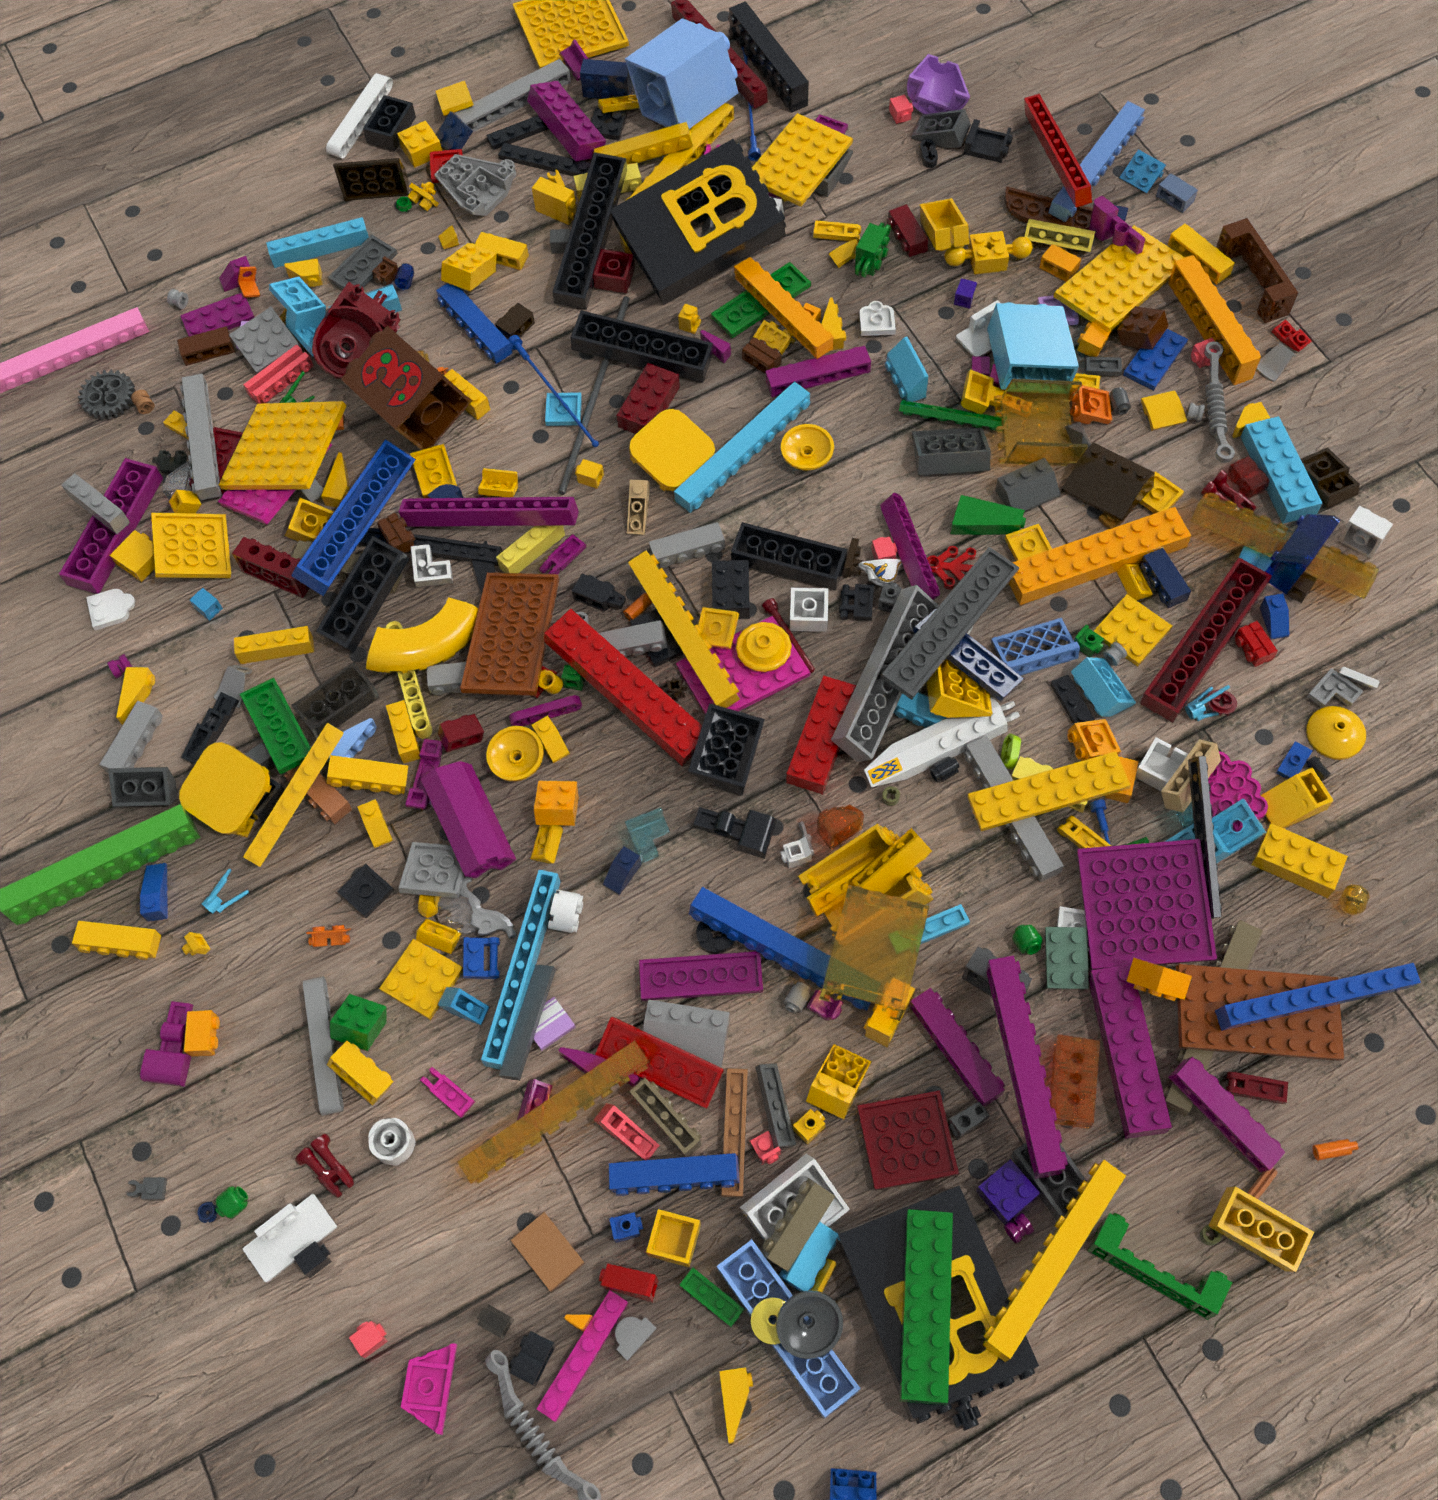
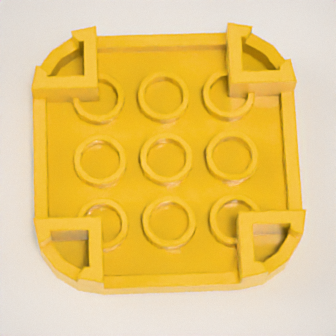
(670, 448)
(224, 788)

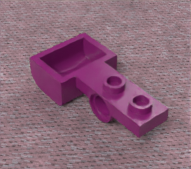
(1108, 224)
(169, 1064)

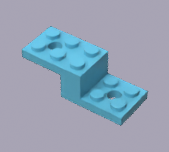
(303, 309)
(1225, 838)

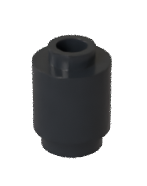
(944, 769)

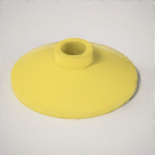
(760, 1320)

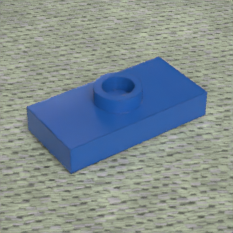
(1294, 760)

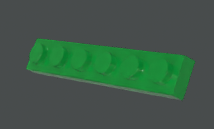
(946, 414)

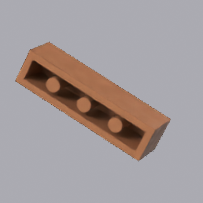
(325, 797)

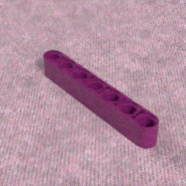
(909, 545)

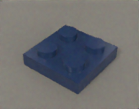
(453, 132)

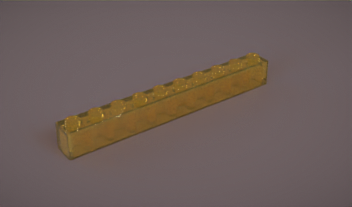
(553, 1112)

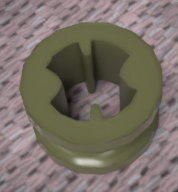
(892, 790)
(1204, 1238)

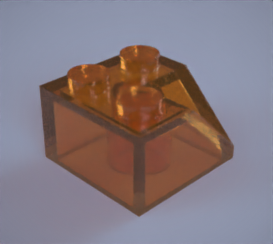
(839, 824)

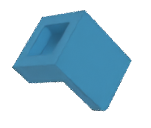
(206, 604)

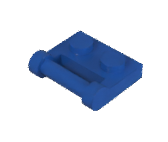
(474, 958)

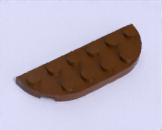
(1033, 206)

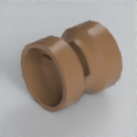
(142, 401)

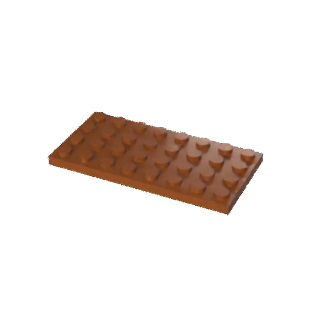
(509, 634)
(1301, 1035)

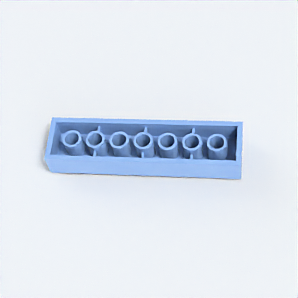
(821, 1378)

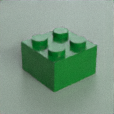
(358, 1022)

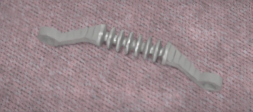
(1216, 404)
(512, 1405)

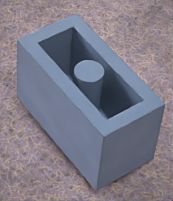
(1176, 192)

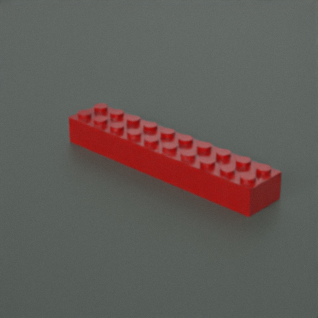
(624, 685)

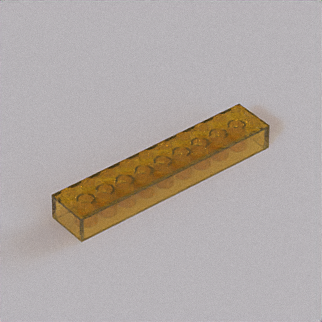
(1267, 537)

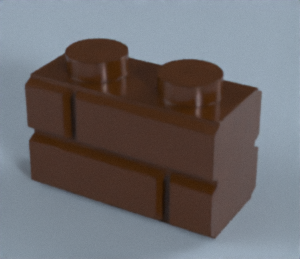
(761, 355)
(395, 532)

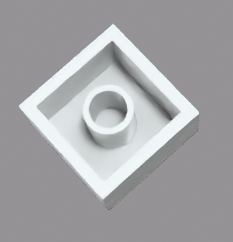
(1365, 532)
(809, 609)

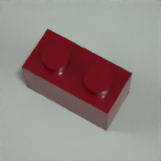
(460, 732)

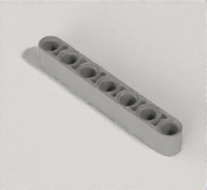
(322, 1046)

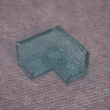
(643, 831)

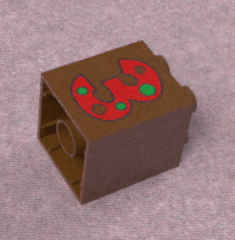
(405, 389)

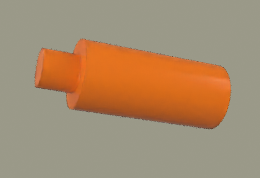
(637, 606)
(1334, 1149)

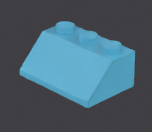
(907, 371)
(1102, 686)

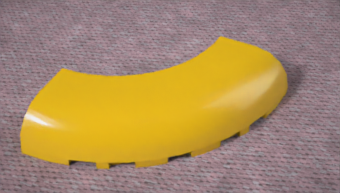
(423, 644)

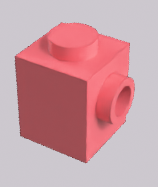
(900, 109)
(1197, 354)
(884, 548)
(368, 1338)

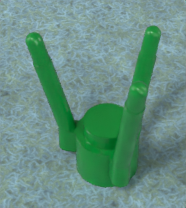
(288, 398)

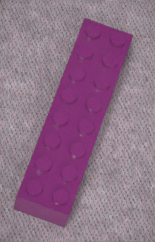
(90, 559)
(1129, 1053)

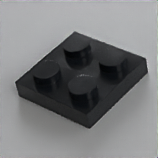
(609, 123)
(365, 890)

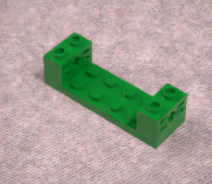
(1204, 1300)

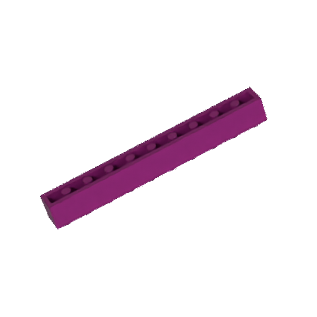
(489, 511)

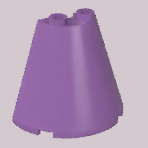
(937, 86)

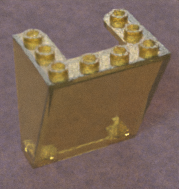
(874, 949)

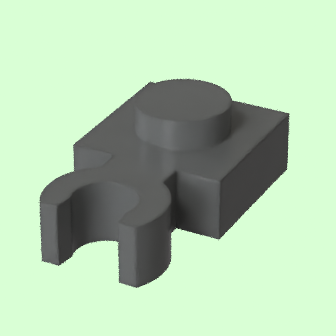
(151, 1189)

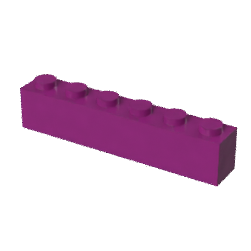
(819, 371)
(956, 1047)
(1226, 1114)

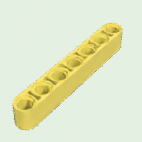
(416, 702)

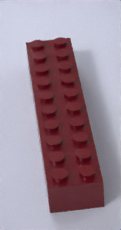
(1205, 640)

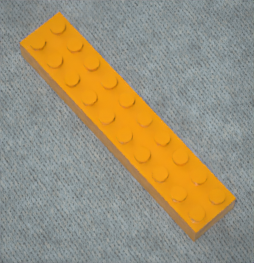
(1097, 555)

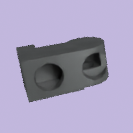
(967, 1120)

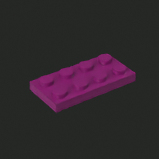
(222, 313)

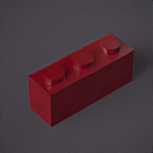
(907, 230)

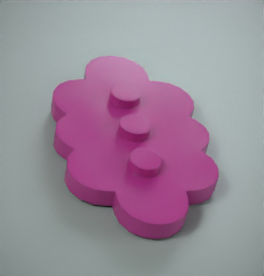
(1232, 783)

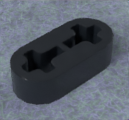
(932, 153)

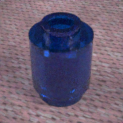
(404, 276)

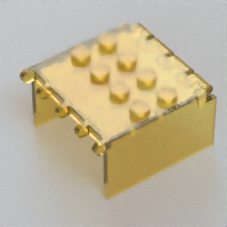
(1035, 422)

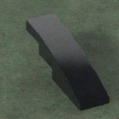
(211, 727)

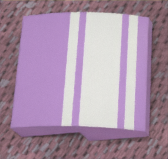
(552, 1024)

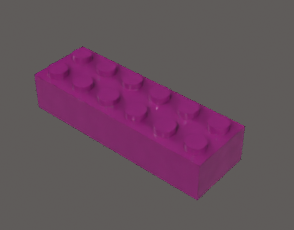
(565, 119)

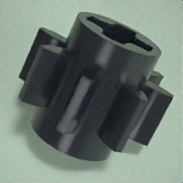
(966, 1416)

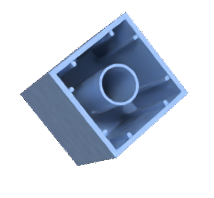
(682, 74)

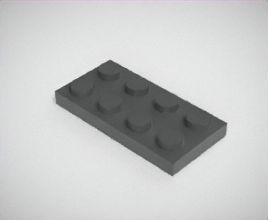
(361, 263)

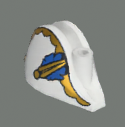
(882, 570)

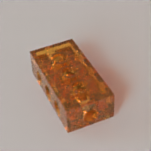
(1085, 1073)

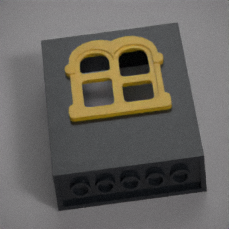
(666, 242)
(876, 1265)

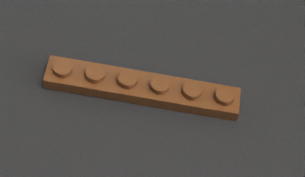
(735, 1124)

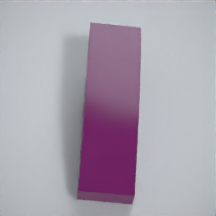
(587, 1061)

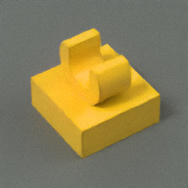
(195, 944)

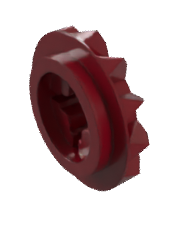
(1228, 700)

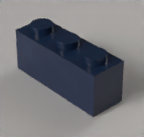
(1165, 578)

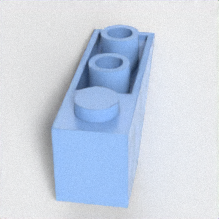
(354, 739)

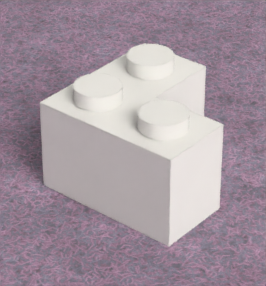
(429, 572)

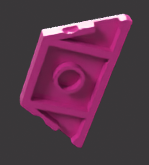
(429, 1387)

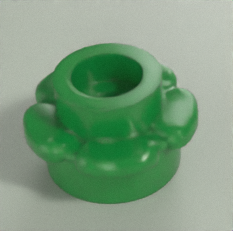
(403, 204)

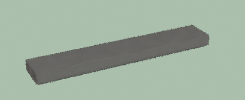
(527, 1022)

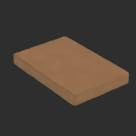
(547, 1251)

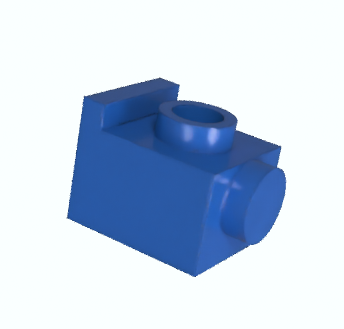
(621, 1234)

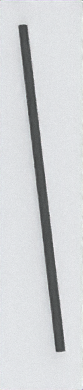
(573, 457)

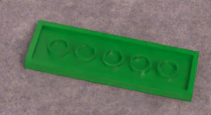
(746, 311)
(276, 725)

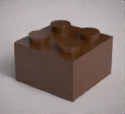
(1143, 327)

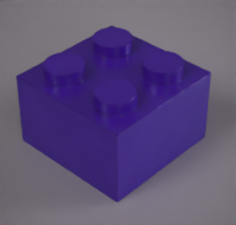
(1007, 1192)

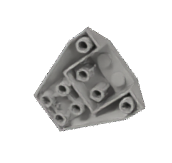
(475, 183)

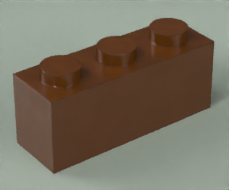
(206, 346)

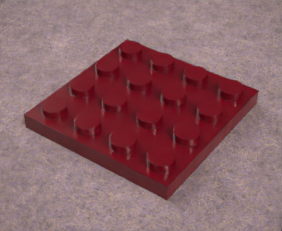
(907, 1140)

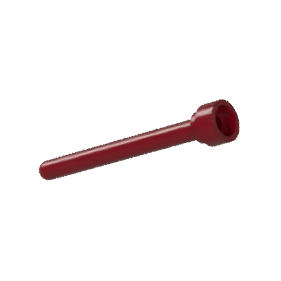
(771, 607)

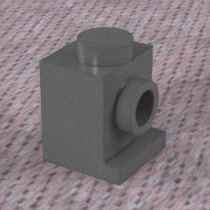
(889, 596)

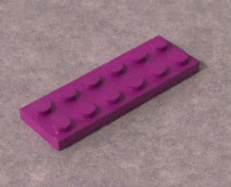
(700, 976)

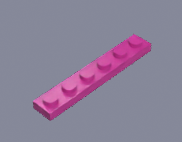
(582, 1356)

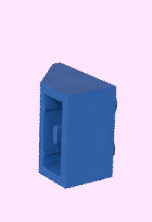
(852, 1485)

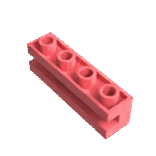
(278, 375)

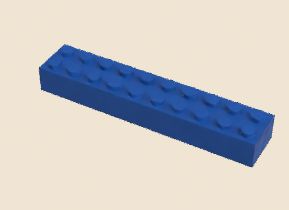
(353, 518)

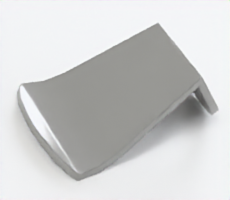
(1275, 362)
(233, 682)

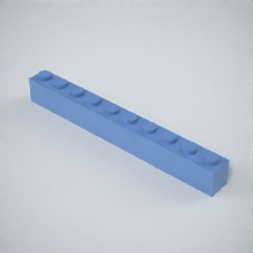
(1101, 156)

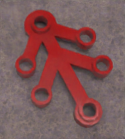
(955, 567)

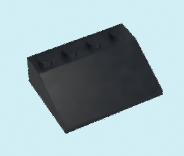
(726, 748)

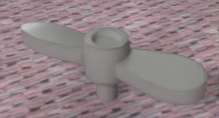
(803, 829)

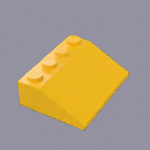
(956, 694)

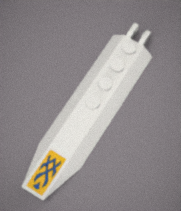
(935, 743)

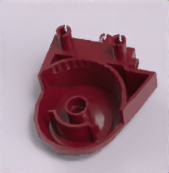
(350, 324)

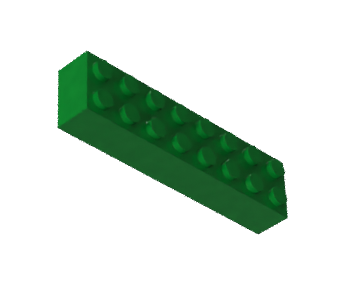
(926, 1307)

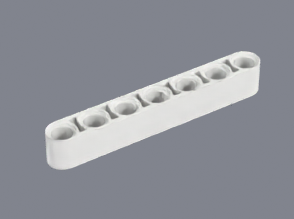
(357, 117)

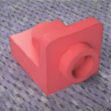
(764, 1148)

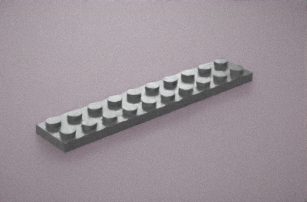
(949, 623)

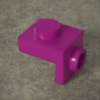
(825, 1009)

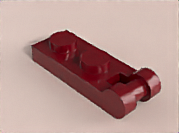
(1257, 1087)

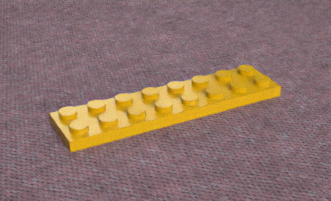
(1048, 791)

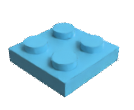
(555, 412)

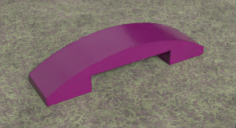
(430, 759)

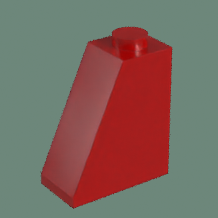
(629, 1282)

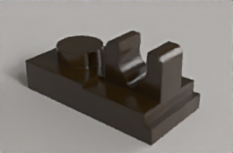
(851, 561)

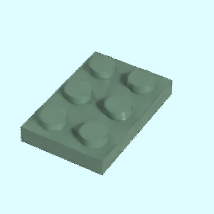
(1066, 958)

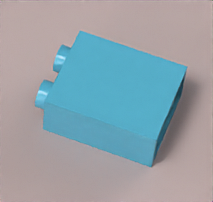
(1031, 343)

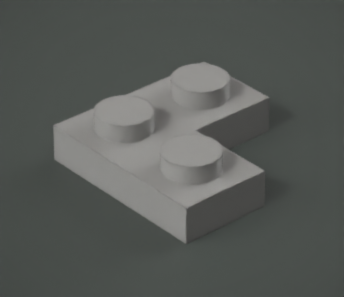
(1334, 685)

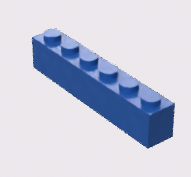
(474, 322)
(674, 1173)

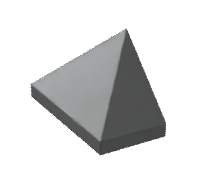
(1077, 434)

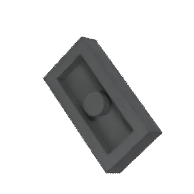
(1103, 366)

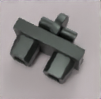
(168, 464)

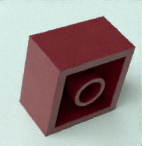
(614, 271)

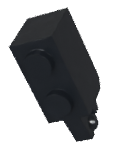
(597, 593)

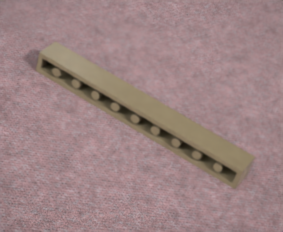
(1236, 955)

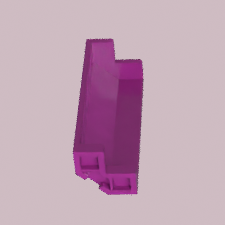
(467, 819)

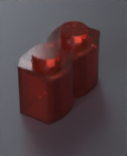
(1248, 477)

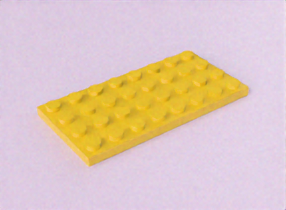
(1118, 281)

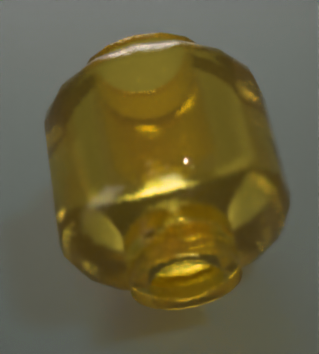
(1354, 899)

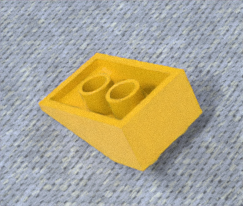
(307, 521)

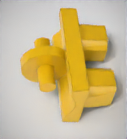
(425, 193)

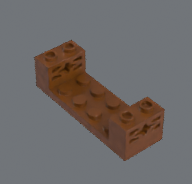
(1279, 292)

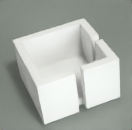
(1156, 767)

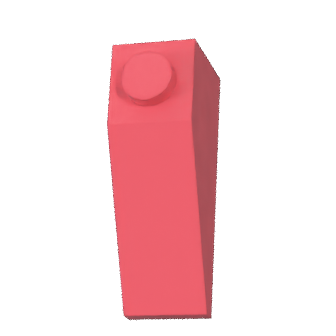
(626, 1131)

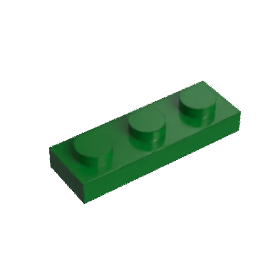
(712, 1297)

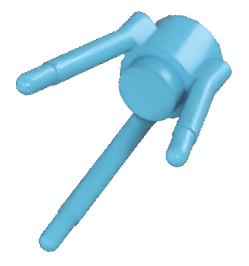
(1196, 708)
(213, 902)

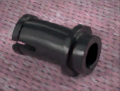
(1318, 767)

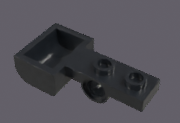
(753, 834)

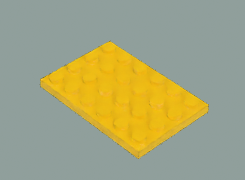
(800, 158)

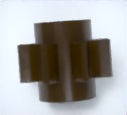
(675, 689)

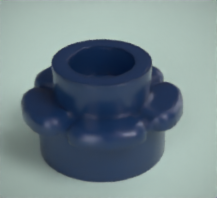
(207, 1206)

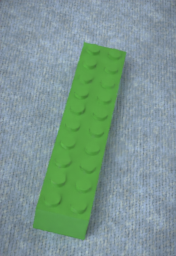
(97, 865)

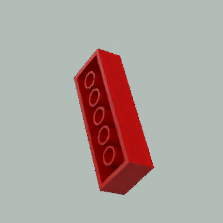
(815, 750)

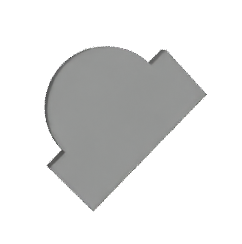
(632, 1334)

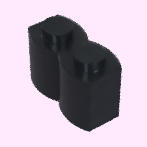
(532, 1358)

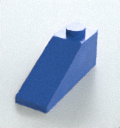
(154, 893)

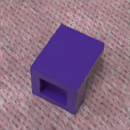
(965, 293)

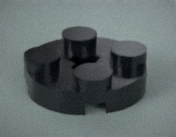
(710, 944)

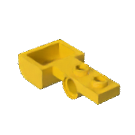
(979, 392)

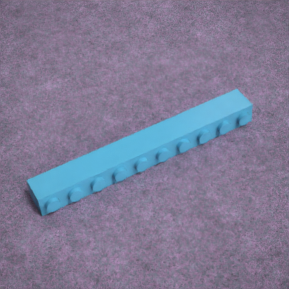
(742, 447)
(521, 968)

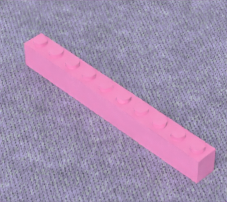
(71, 349)

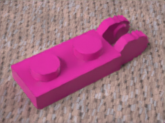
(449, 1093)

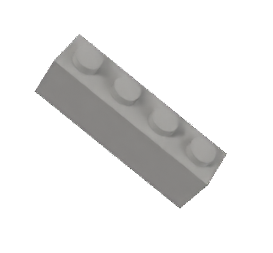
(95, 503)
(688, 545)
(638, 638)
(445, 678)
(132, 737)

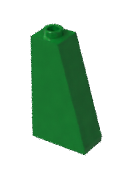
(985, 518)

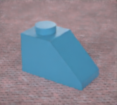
(463, 1005)

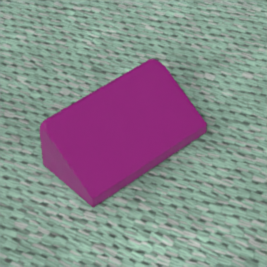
(535, 1094)

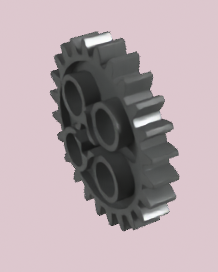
(106, 394)

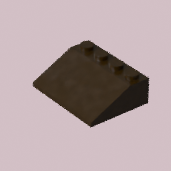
(372, 179)
(1109, 482)

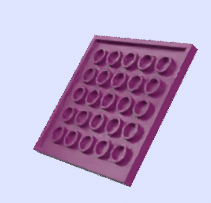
(1146, 904)

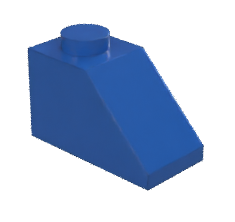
(1275, 616)

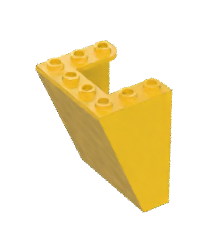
(868, 844)

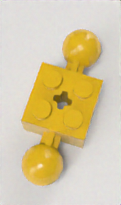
(988, 252)

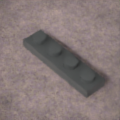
(775, 1106)

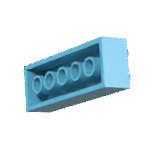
(1277, 457)

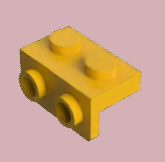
(498, 483)

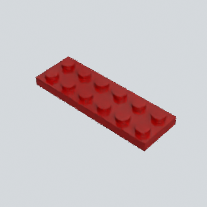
(668, 1065)

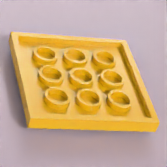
(190, 545)

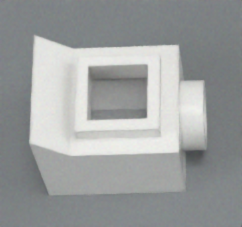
(796, 853)

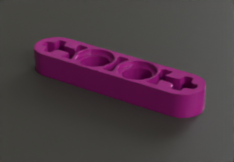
(550, 709)

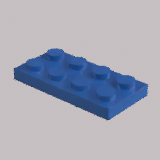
(1150, 366)

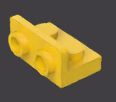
(773, 336)

